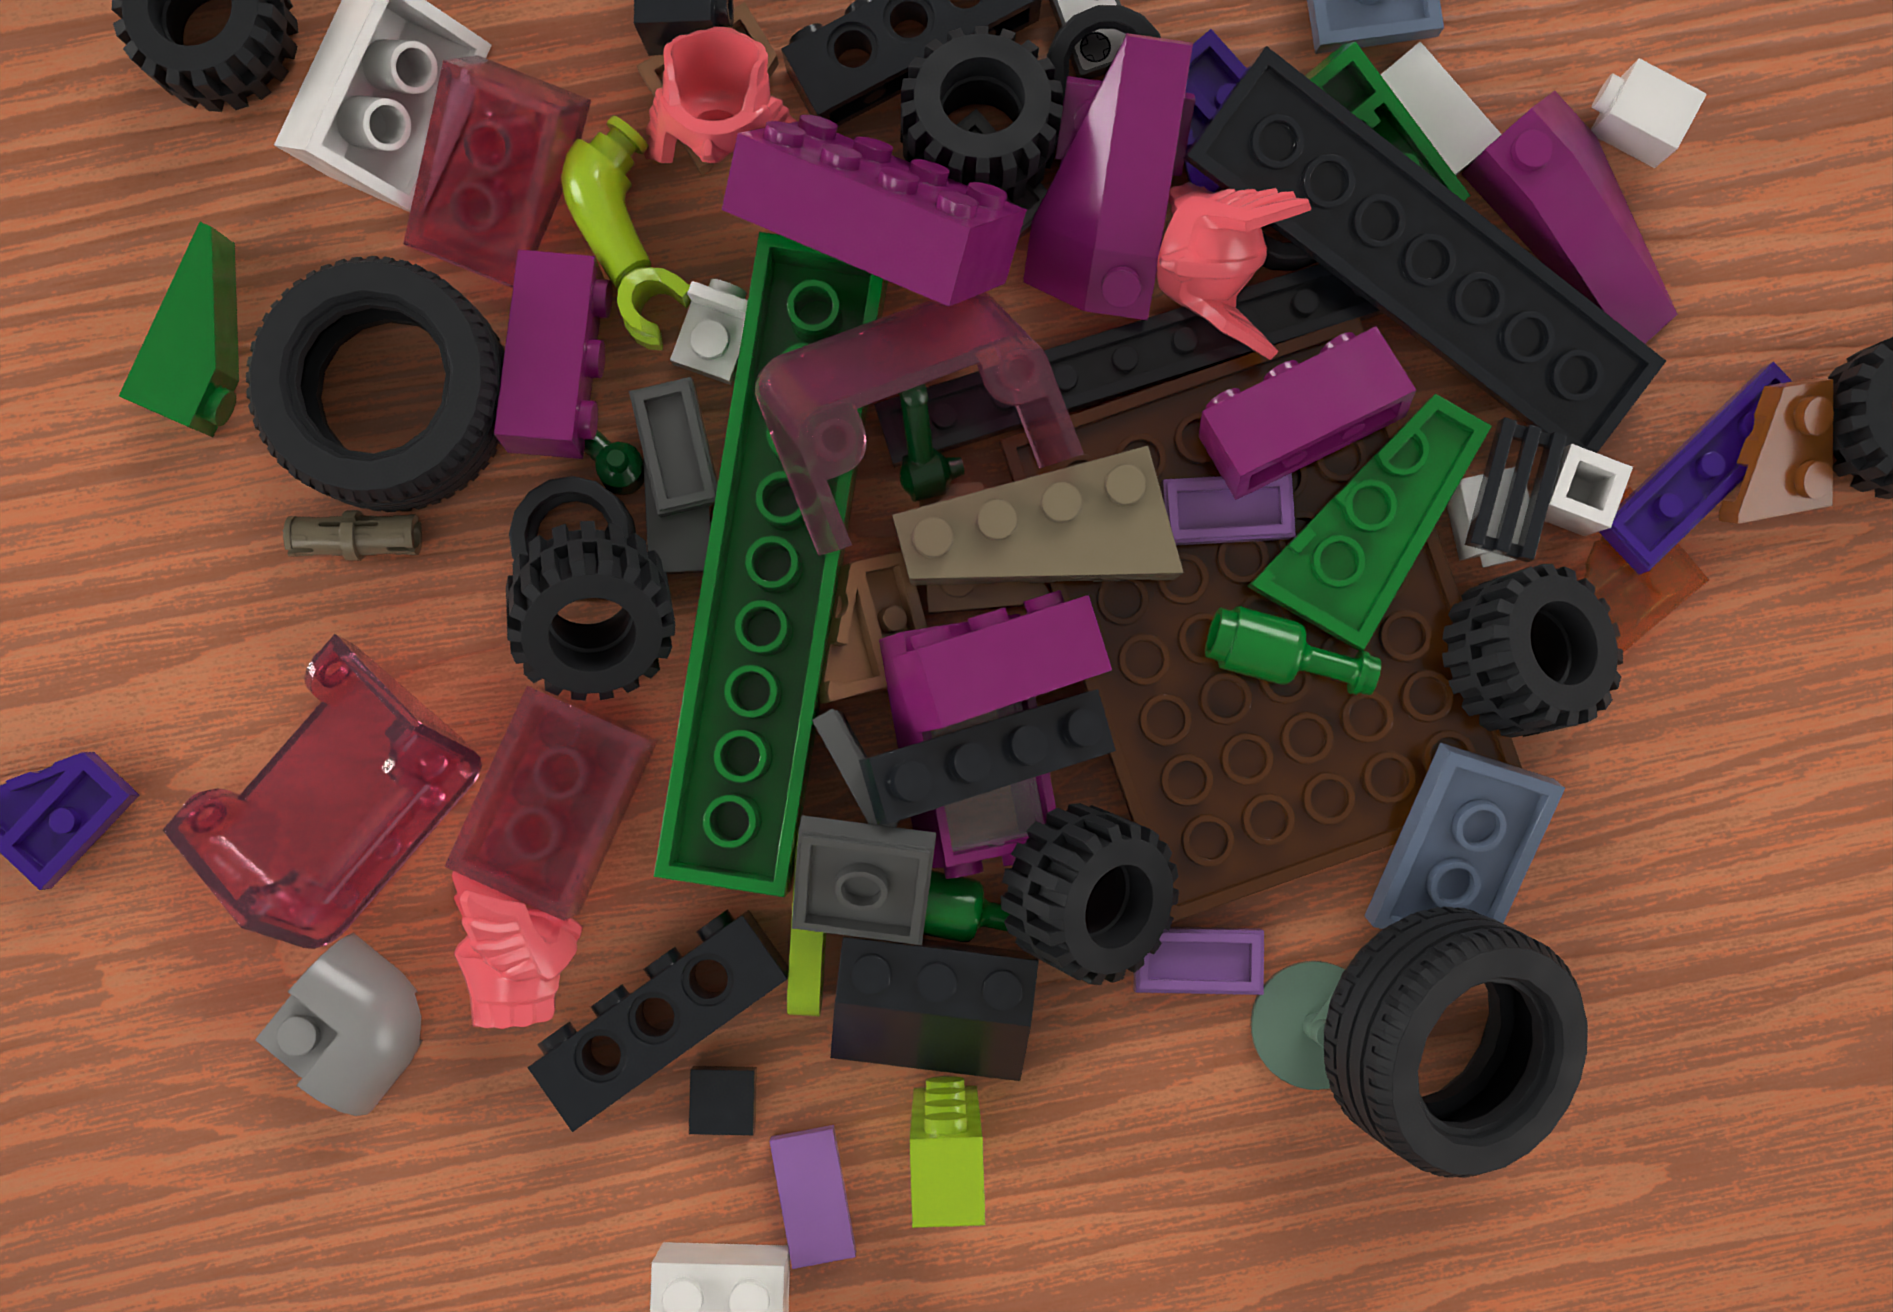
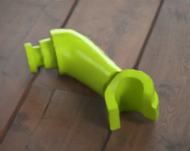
(595, 195)

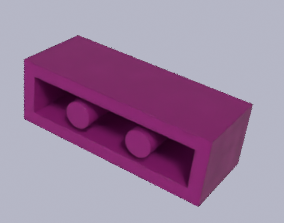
(552, 354)
(1305, 411)
(999, 660)

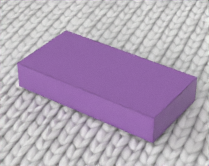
(1207, 512)
(1205, 962)
(813, 1196)

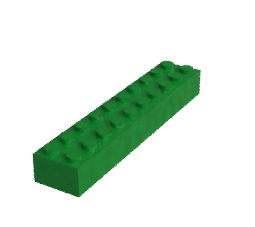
(760, 605)

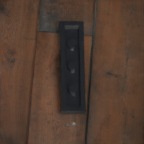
(986, 757)

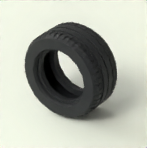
(301, 342)
(1514, 1081)

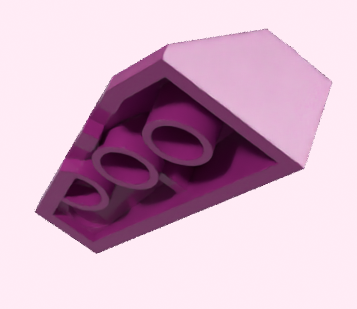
(1108, 203)
(1568, 209)

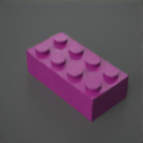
(874, 208)

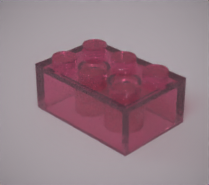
(551, 803)

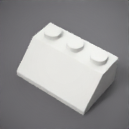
(374, 94)

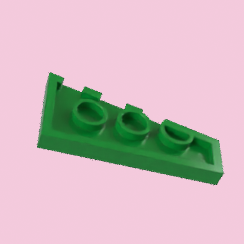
(1369, 534)

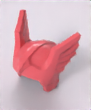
(710, 94)
(1215, 251)
(510, 956)

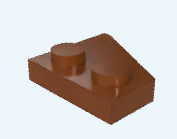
(1786, 453)

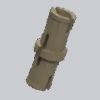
(352, 535)

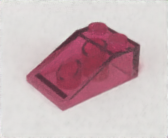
(491, 165)

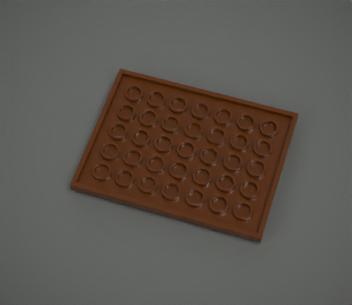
(1242, 770)

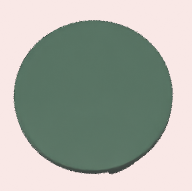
(1291, 1022)

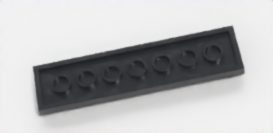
(1425, 256)

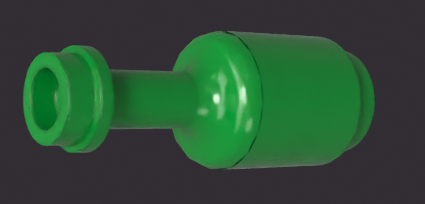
(1278, 649)
(959, 909)

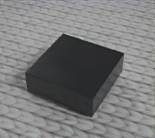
(722, 1100)

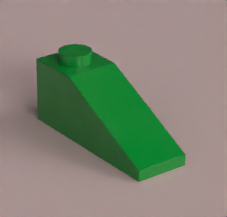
(1361, 89)
(191, 349)

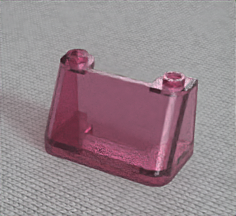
(330, 807)

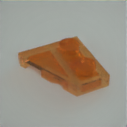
(1641, 599)

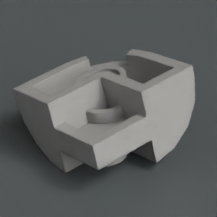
(347, 1027)

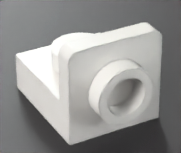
(712, 330)

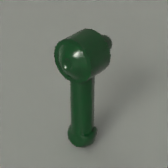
(616, 464)
(924, 470)

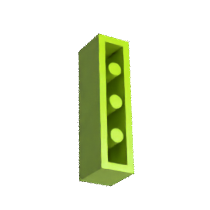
(946, 1155)

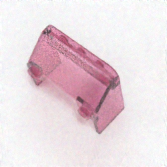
(815, 393)

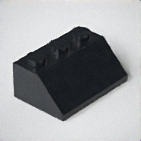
(934, 1006)

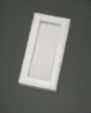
(1440, 108)

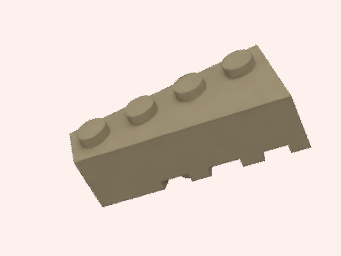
(1058, 526)

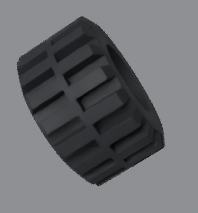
(220, 70)
(991, 73)
(1865, 419)
(1533, 651)
(597, 654)
(1090, 893)

